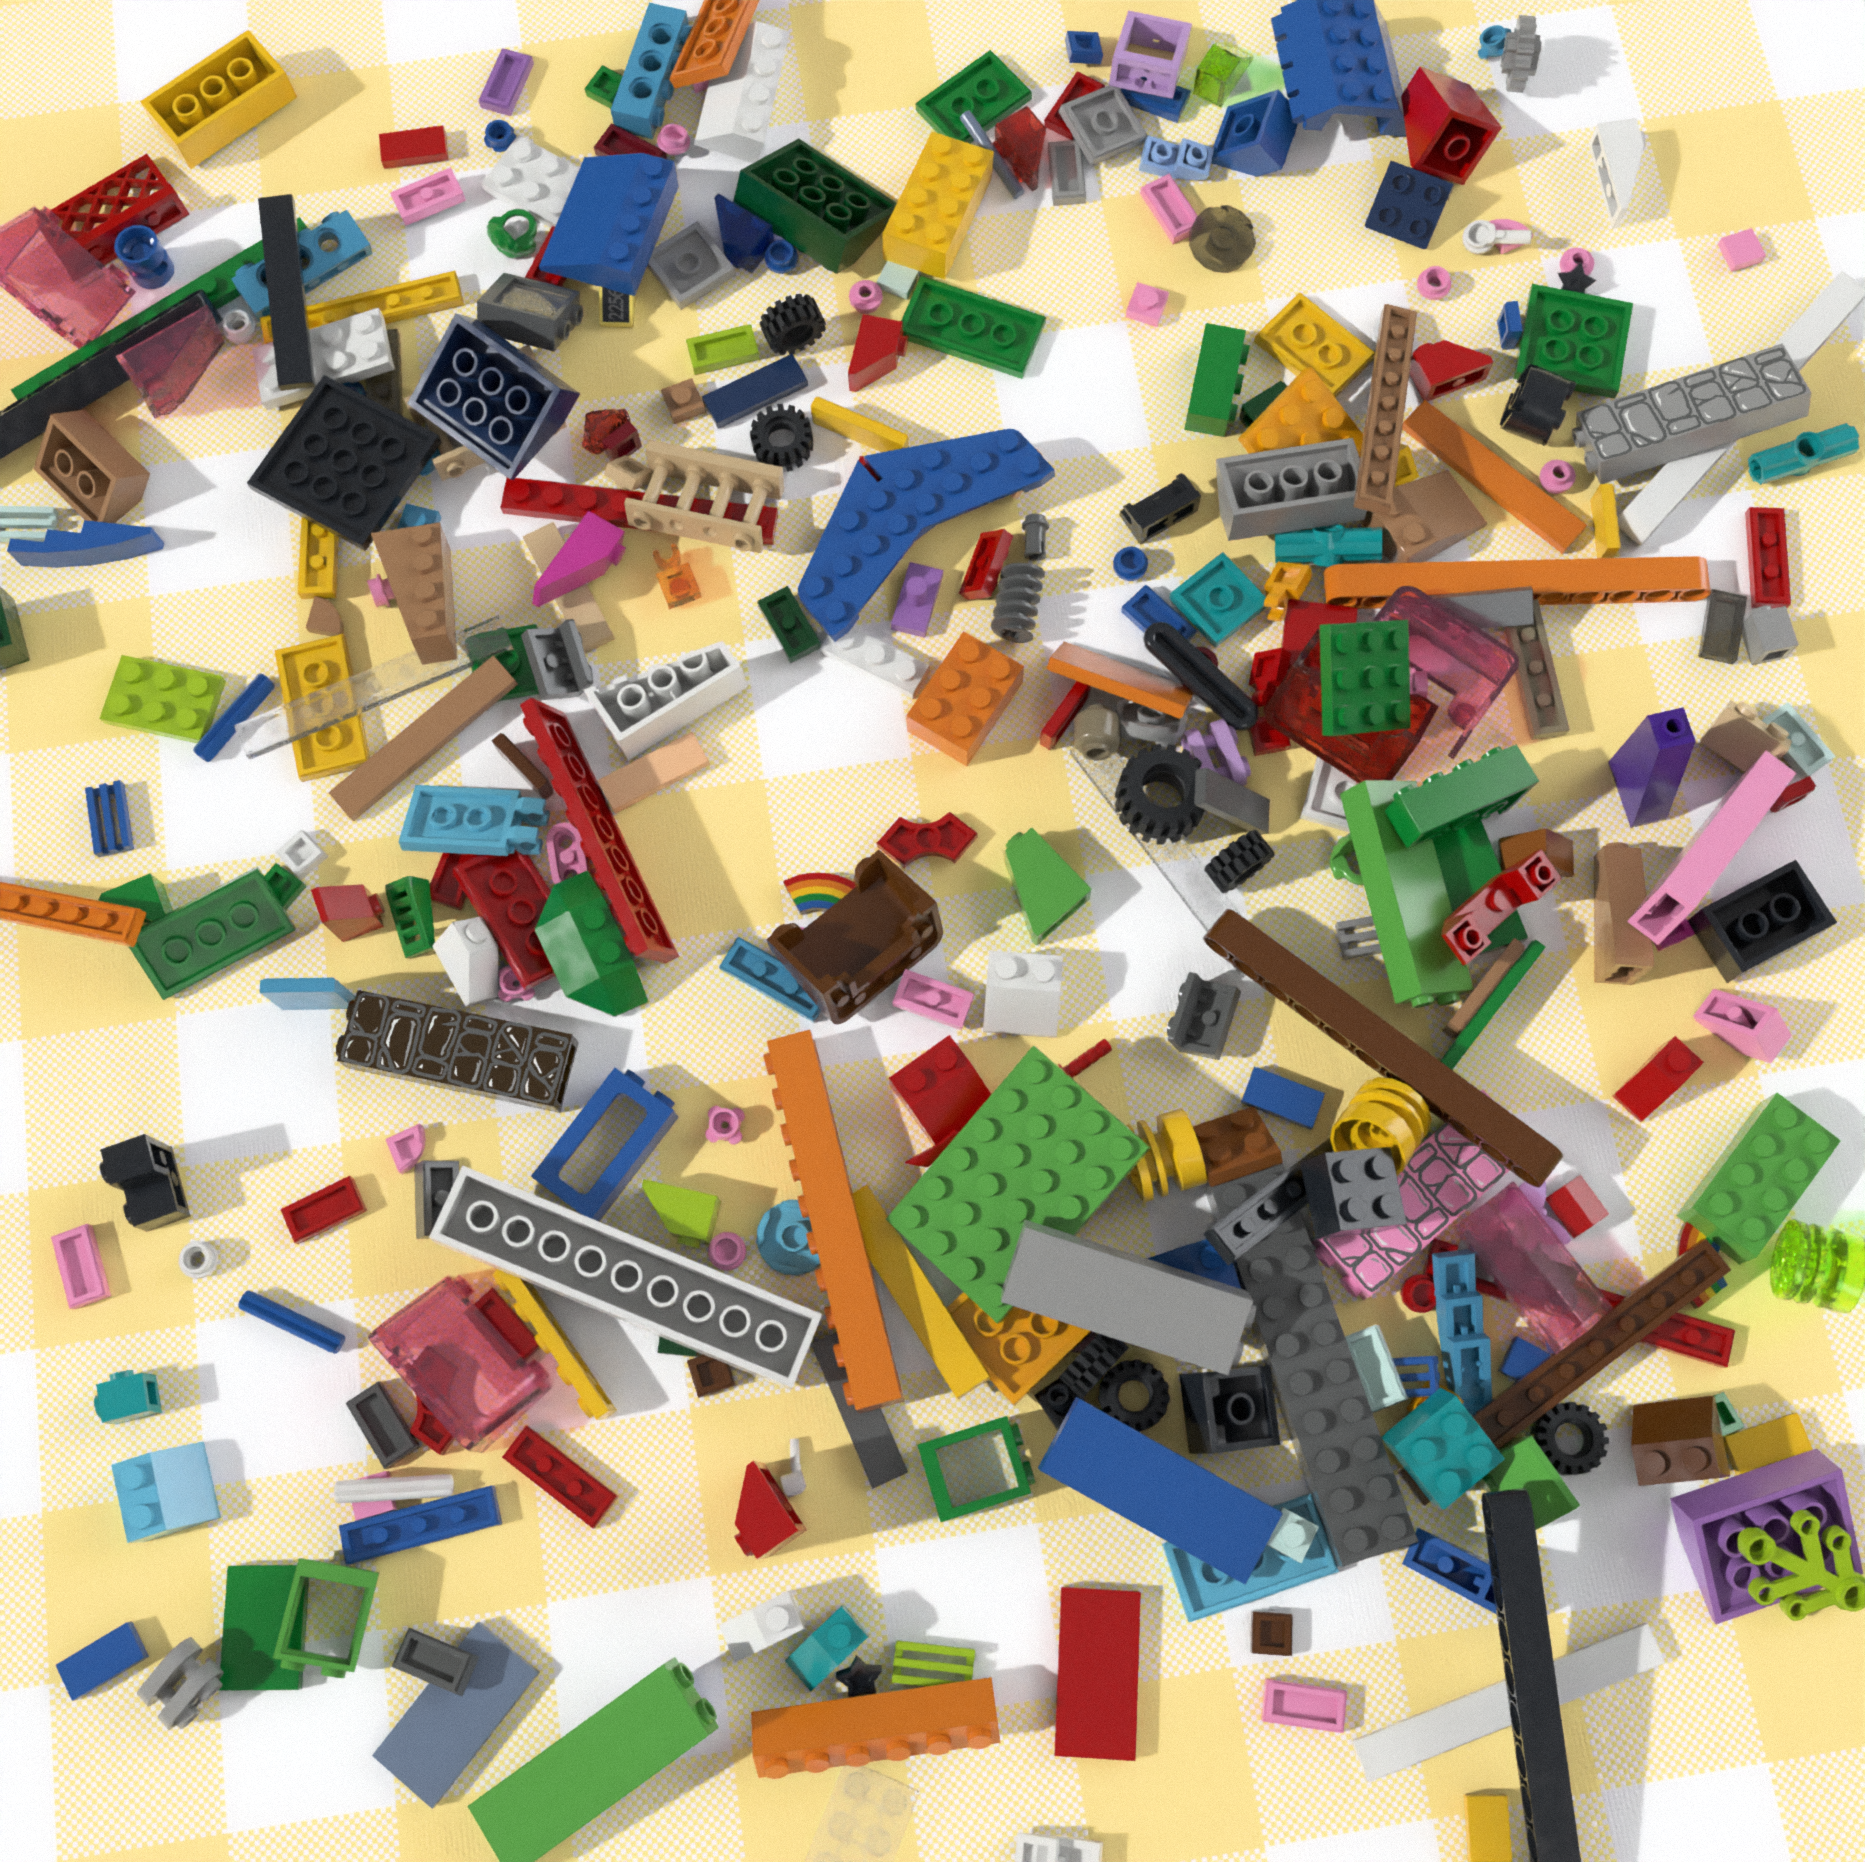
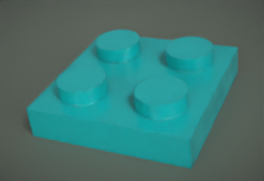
(1218, 599)

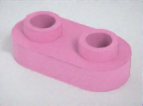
(567, 860)

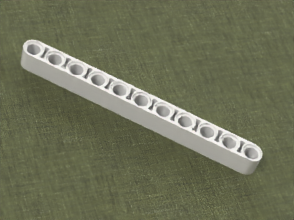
(1682, 475)

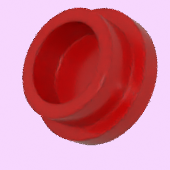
(1418, 1293)

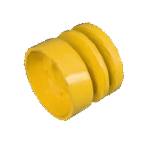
(1383, 1116)
(1172, 1154)

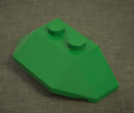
(588, 948)

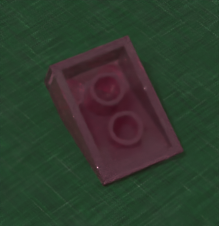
(172, 361)

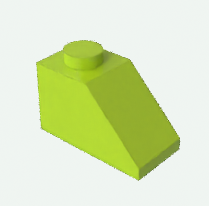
(684, 1212)

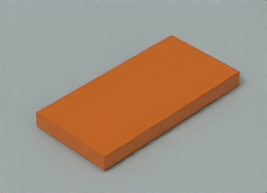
(713, 41)
(1120, 679)

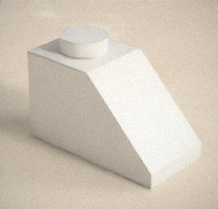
(470, 960)
(763, 1626)

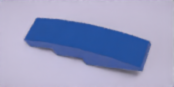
(93, 546)

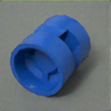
(144, 257)

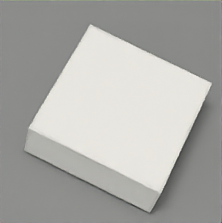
(301, 854)

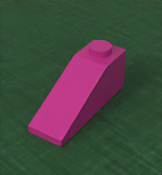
(581, 559)

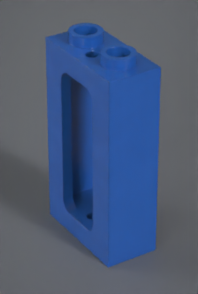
(630, 1158)

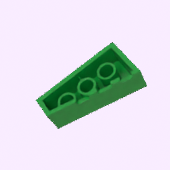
(1461, 796)

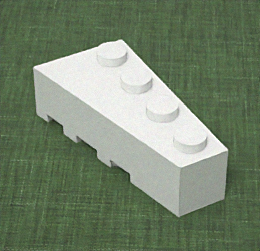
(666, 697)

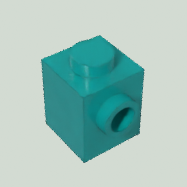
(127, 1397)

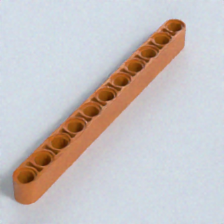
(1551, 580)

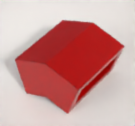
(1577, 1206)

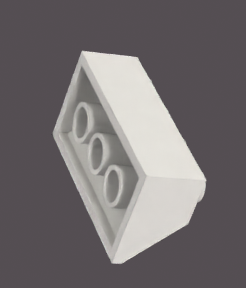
(741, 103)

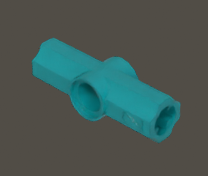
(1818, 448)
(1329, 545)

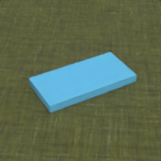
(1210, 1591)

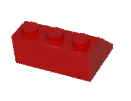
(764, 1514)

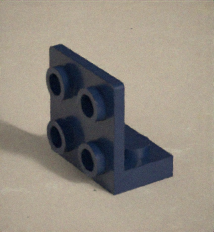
(1408, 205)

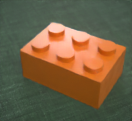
(965, 698)

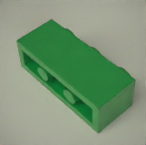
(1217, 380)

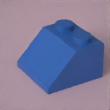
(1255, 135)

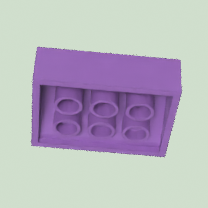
(1764, 1499)

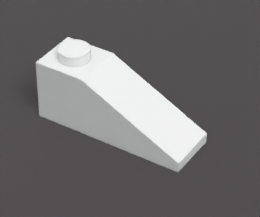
(1616, 155)

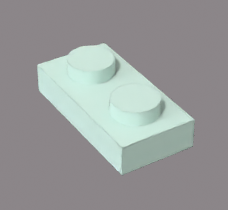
(1807, 750)

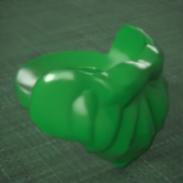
(503, 241)

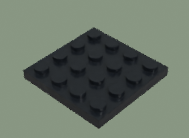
(344, 462)

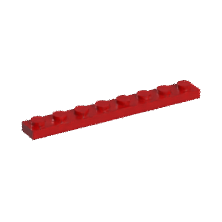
(573, 501)

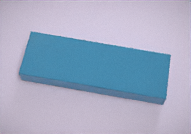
(768, 977)

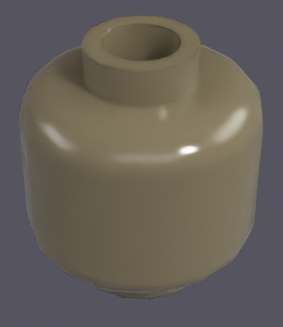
(1097, 732)

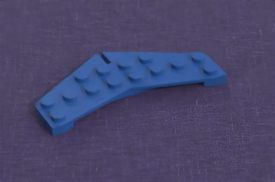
(915, 493)

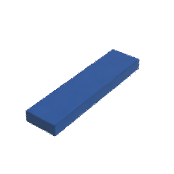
(420, 1525)

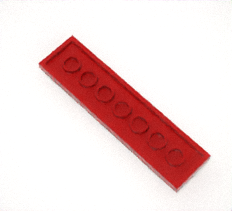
(599, 832)

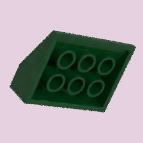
(814, 204)

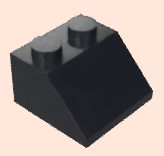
(1229, 1410)

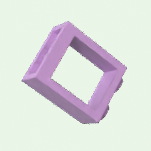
(1160, 73)

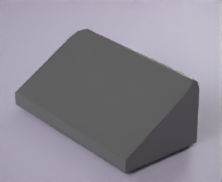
(432, 1188)

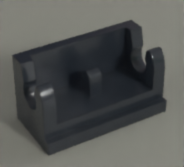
(1161, 509)

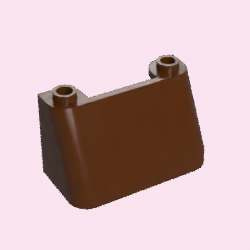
(861, 939)

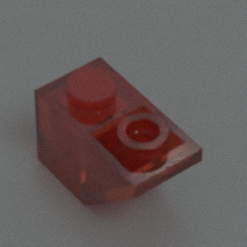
(1022, 143)

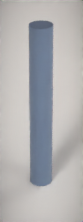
(999, 164)

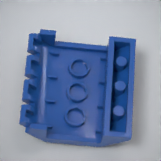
(1338, 63)

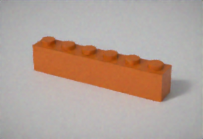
(874, 1728)

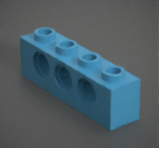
(646, 78)
(322, 266)

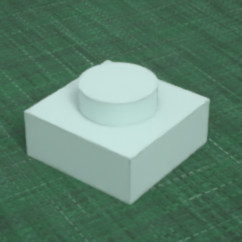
(1292, 1535)

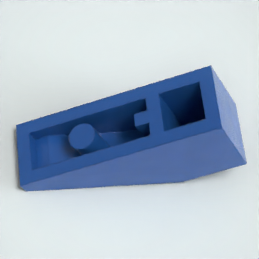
(1452, 1568)

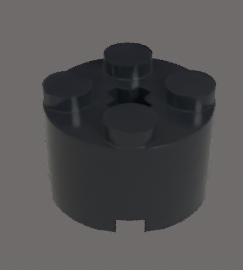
(1537, 404)

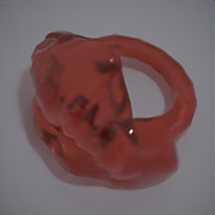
(600, 425)

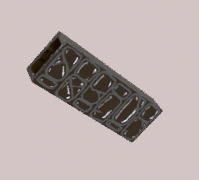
(457, 1051)

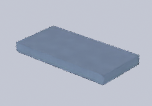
(448, 1730)

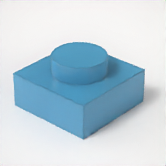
(416, 516)

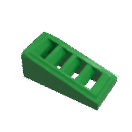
(410, 902)

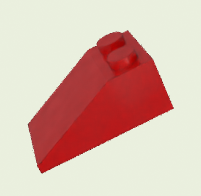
(940, 1089)

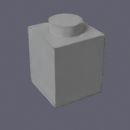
(1768, 635)

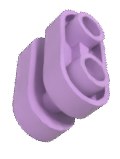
(1223, 741)

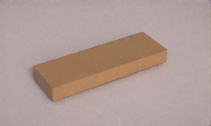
(1484, 988)

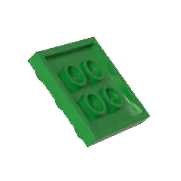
(1576, 338)
(1365, 677)

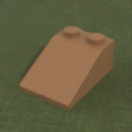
(1425, 519)

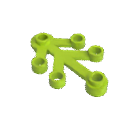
(1843, 1589)

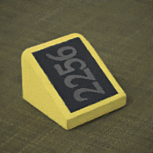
(616, 308)

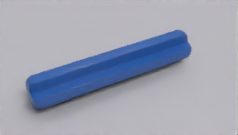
(237, 712)
(291, 1322)

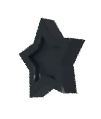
(1575, 279)
(859, 1677)

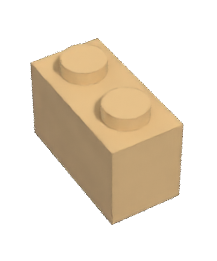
(1744, 737)

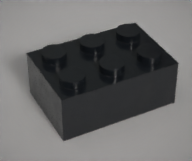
(1761, 921)

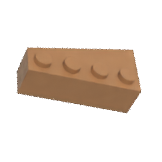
(422, 583)

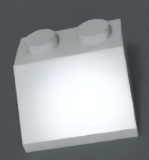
(1022, 994)

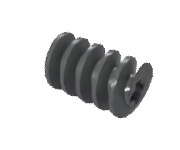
(1016, 602)

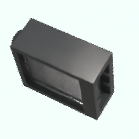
(530, 311)

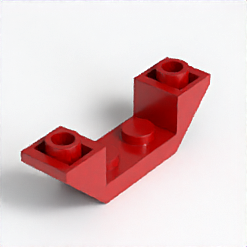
(1495, 901)

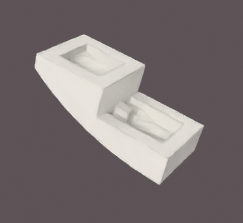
(1053, 1848)

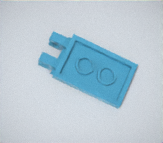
(473, 821)

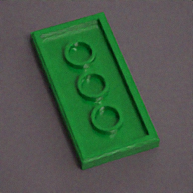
(972, 327)
(1468, 864)
(211, 933)

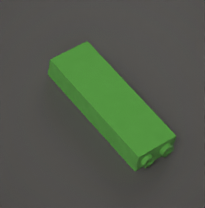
(1404, 900)
(595, 1765)

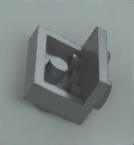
(558, 661)
(1202, 1017)

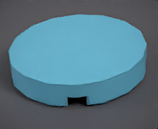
(786, 1249)

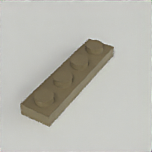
(1537, 679)

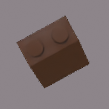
(1678, 1441)

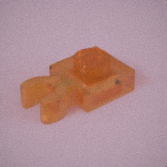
(676, 580)

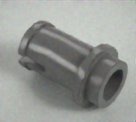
(1035, 536)

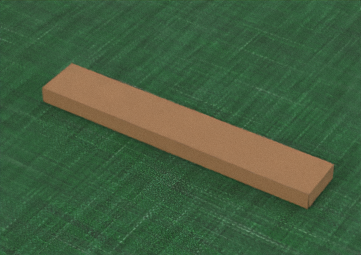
(423, 738)

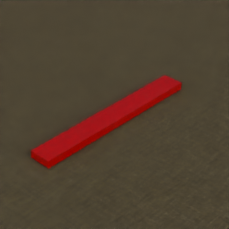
(1677, 1335)

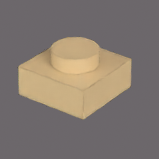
(628, 473)

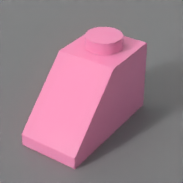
(1744, 1025)

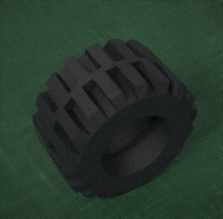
(1142, 814)

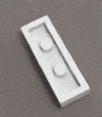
(877, 661)

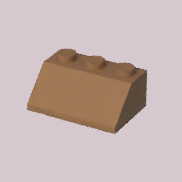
(90, 467)

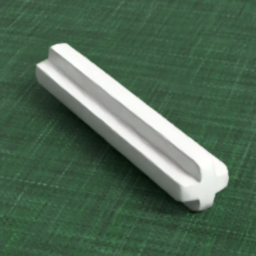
(393, 1488)

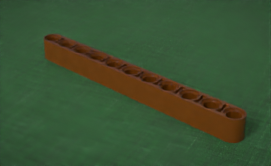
(1383, 1048)

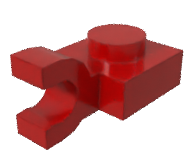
(1267, 673)

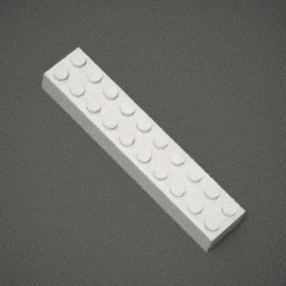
(626, 1277)

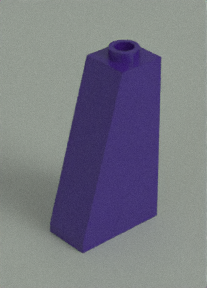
(1652, 766)

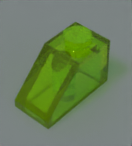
(1220, 72)

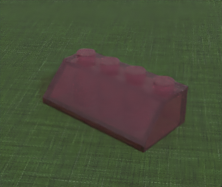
(1532, 1268)

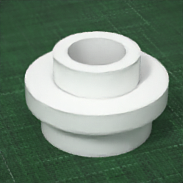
(236, 319)
(188, 1255)

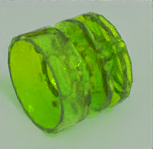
(1818, 1266)

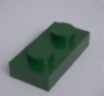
(789, 624)

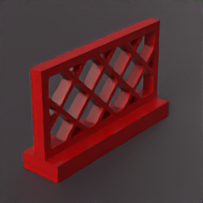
(153, 211)

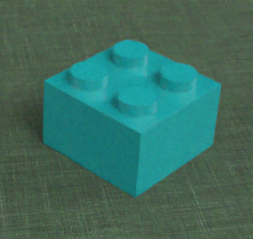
(1442, 1448)

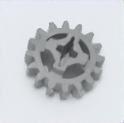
(1521, 53)

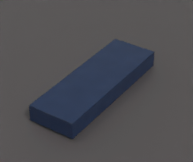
(755, 391)

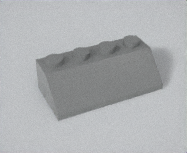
(1288, 489)

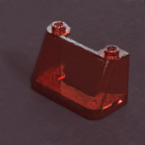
(1297, 714)

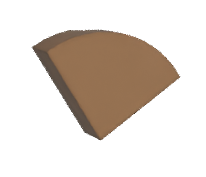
(324, 619)

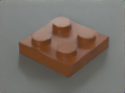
(1236, 1146)

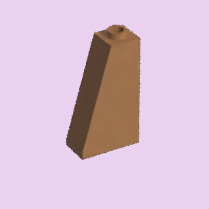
(1620, 949)

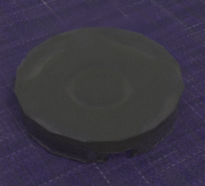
(1222, 238)

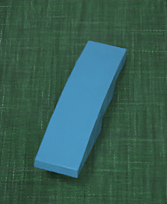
(1460, 1328)

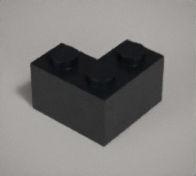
(149, 1180)

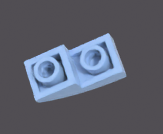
(1183, 161)

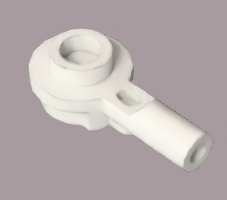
(1482, 236)

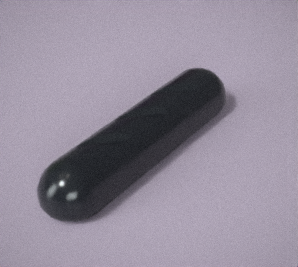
(1201, 676)

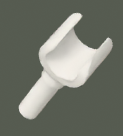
(794, 1482)

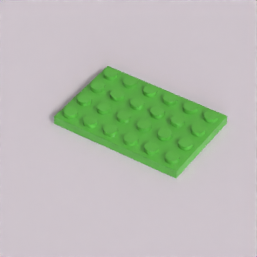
(1029, 1154)

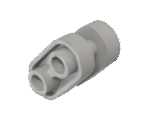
(199, 1687)

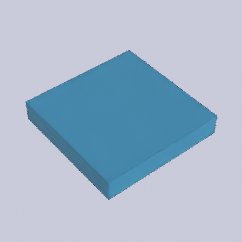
(306, 993)

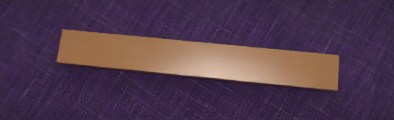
(1385, 410)

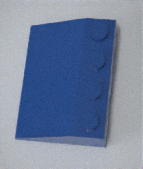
(612, 220)

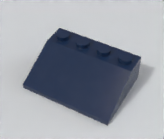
(491, 396)

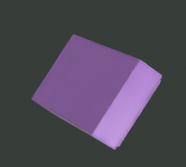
(506, 82)

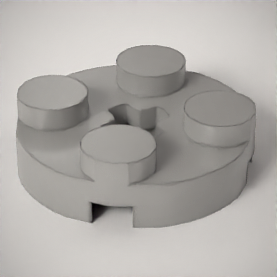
(1149, 724)

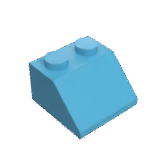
(165, 1492)

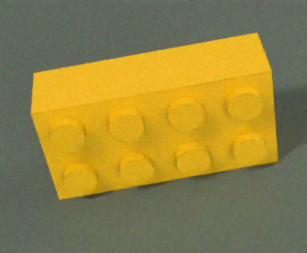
(219, 99)
(937, 205)

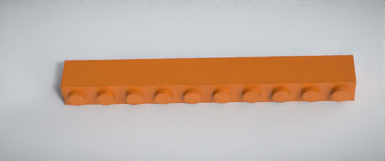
(835, 1223)

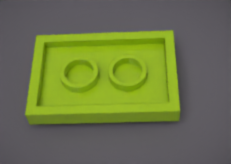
(162, 699)

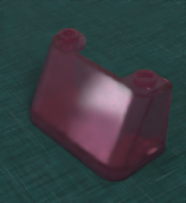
(59, 277)
(460, 1364)

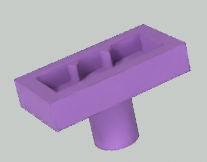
(917, 599)

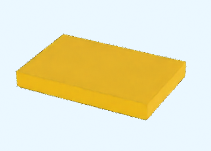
(1309, 337)

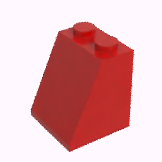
(1446, 126)

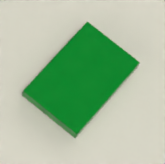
(983, 88)
(252, 1624)

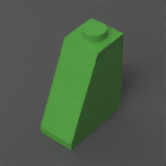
(1043, 884)

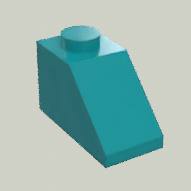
(827, 1647)

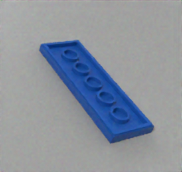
(1160, 1490)

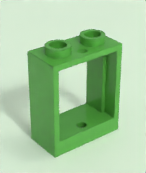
(331, 1665)

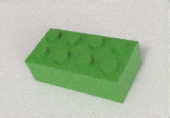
(1759, 1178)

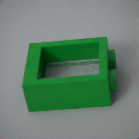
(978, 1466)

